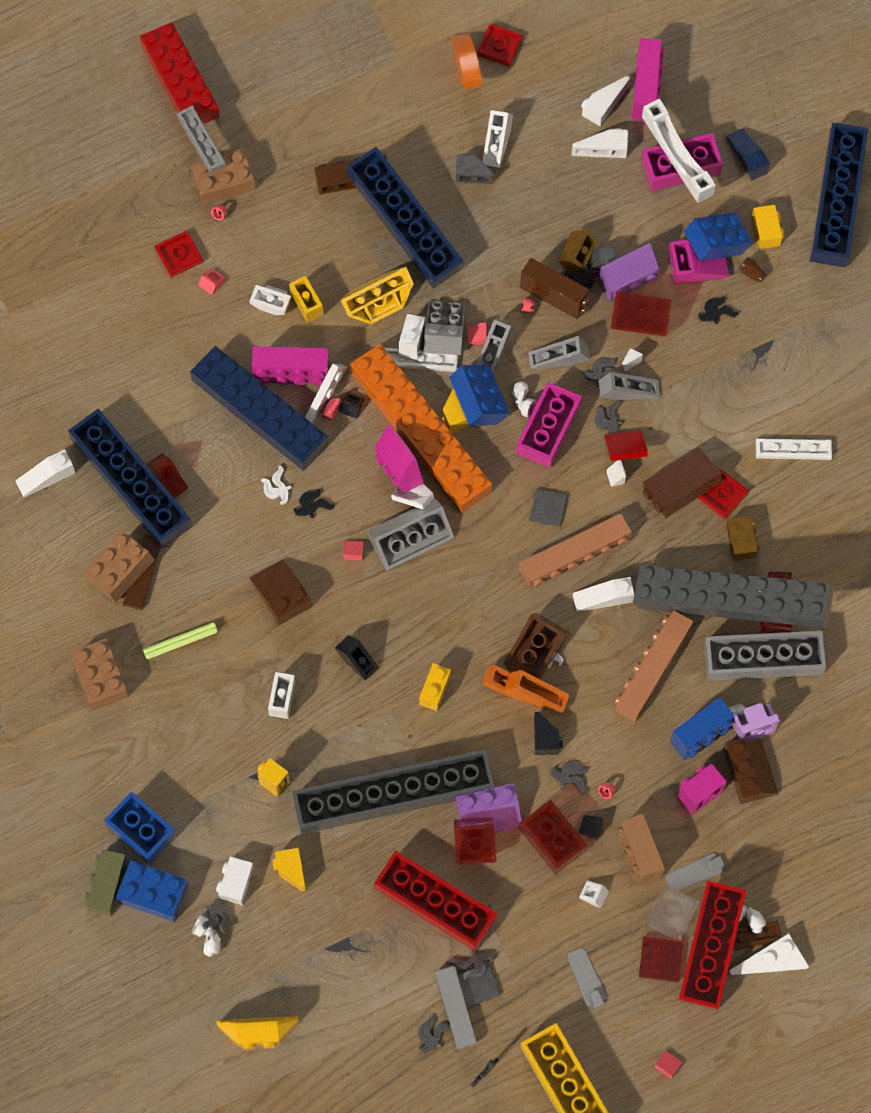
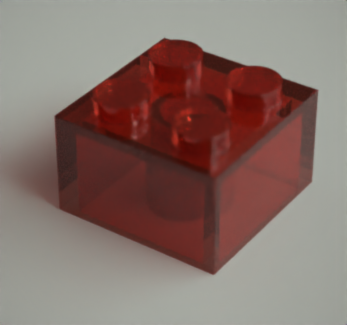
(475, 841)

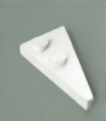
(326, 390)
(777, 956)

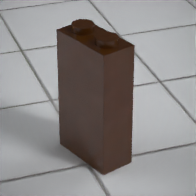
(554, 288)
(681, 482)

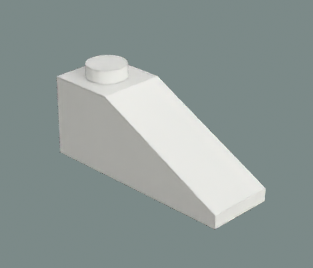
(604, 100)
(497, 138)
(605, 144)
(46, 473)
(604, 595)

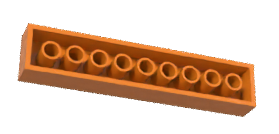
(421, 428)

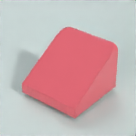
(211, 281)
(477, 334)
(331, 409)
(353, 550)
(668, 1064)

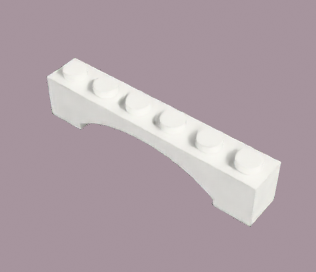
(692, 174)

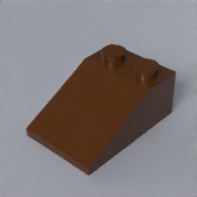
(281, 592)
(536, 646)

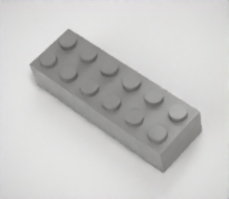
(764, 655)

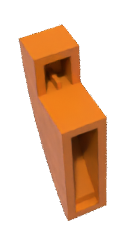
(466, 61)
(525, 688)

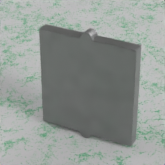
(548, 507)
(479, 989)

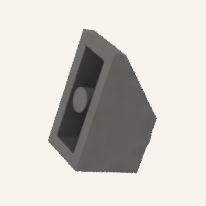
(472, 170)
(601, 257)

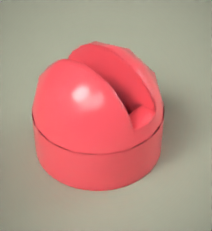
(215, 212)
(526, 306)
(602, 790)

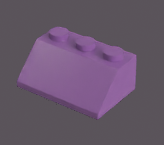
(629, 272)
(495, 802)

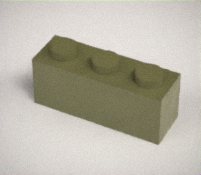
(105, 882)

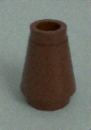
(752, 270)

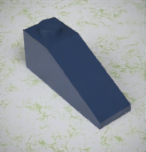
(749, 154)

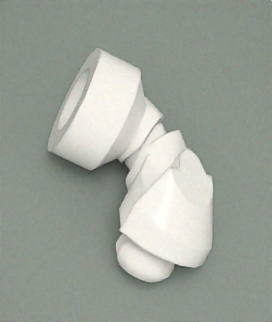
(519, 393)
(754, 918)
(213, 943)

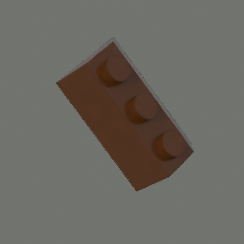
(750, 769)

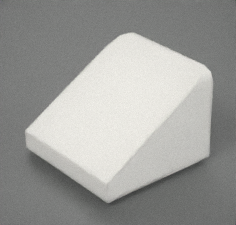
(631, 359)
(616, 474)
(738, 709)
(594, 893)

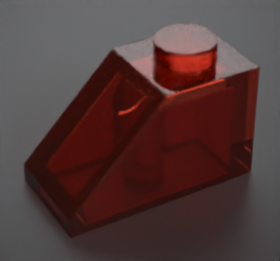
(168, 475)

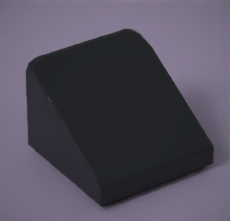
(351, 405)
(590, 826)

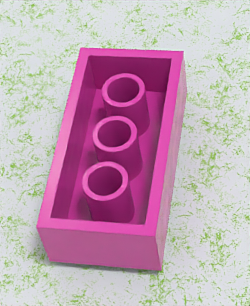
(648, 75)
(661, 172)
(290, 365)
(548, 425)

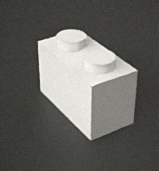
(411, 336)
(281, 695)
(235, 880)

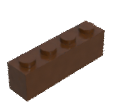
(333, 177)

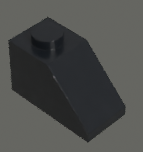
(357, 657)
(546, 736)

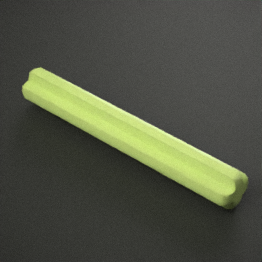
(180, 640)

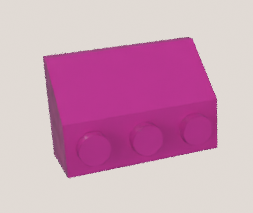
(397, 461)

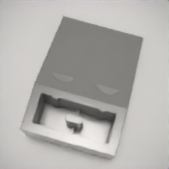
(444, 327)

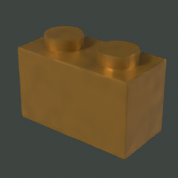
(577, 250)
(742, 538)

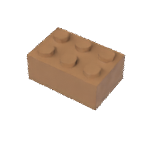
(226, 182)
(118, 566)
(99, 674)
(640, 850)

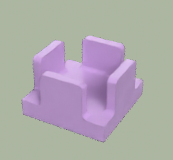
(757, 722)

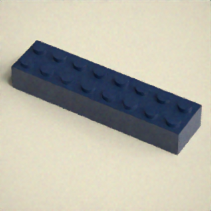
(839, 195)
(404, 217)
(259, 408)
(130, 478)

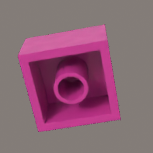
(701, 789)

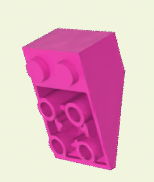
(688, 268)

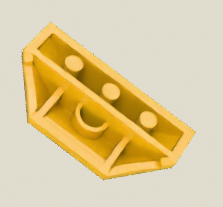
(378, 296)
(258, 1031)

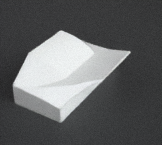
(270, 299)
(417, 497)

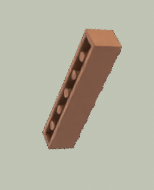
(575, 550)
(653, 666)

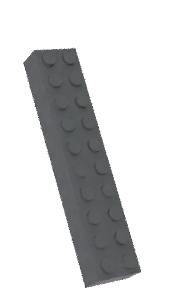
(734, 596)
(391, 791)

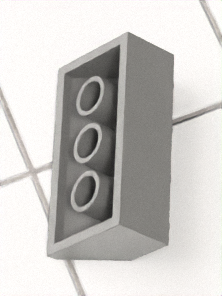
(410, 534)

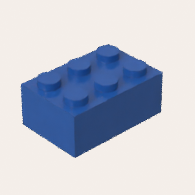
(718, 236)
(479, 395)
(702, 729)
(140, 827)
(152, 891)

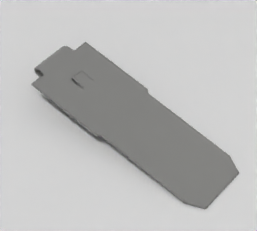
(693, 873)
(587, 979)

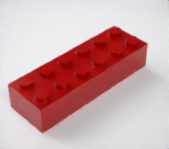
(178, 72)
(435, 901)
(712, 945)

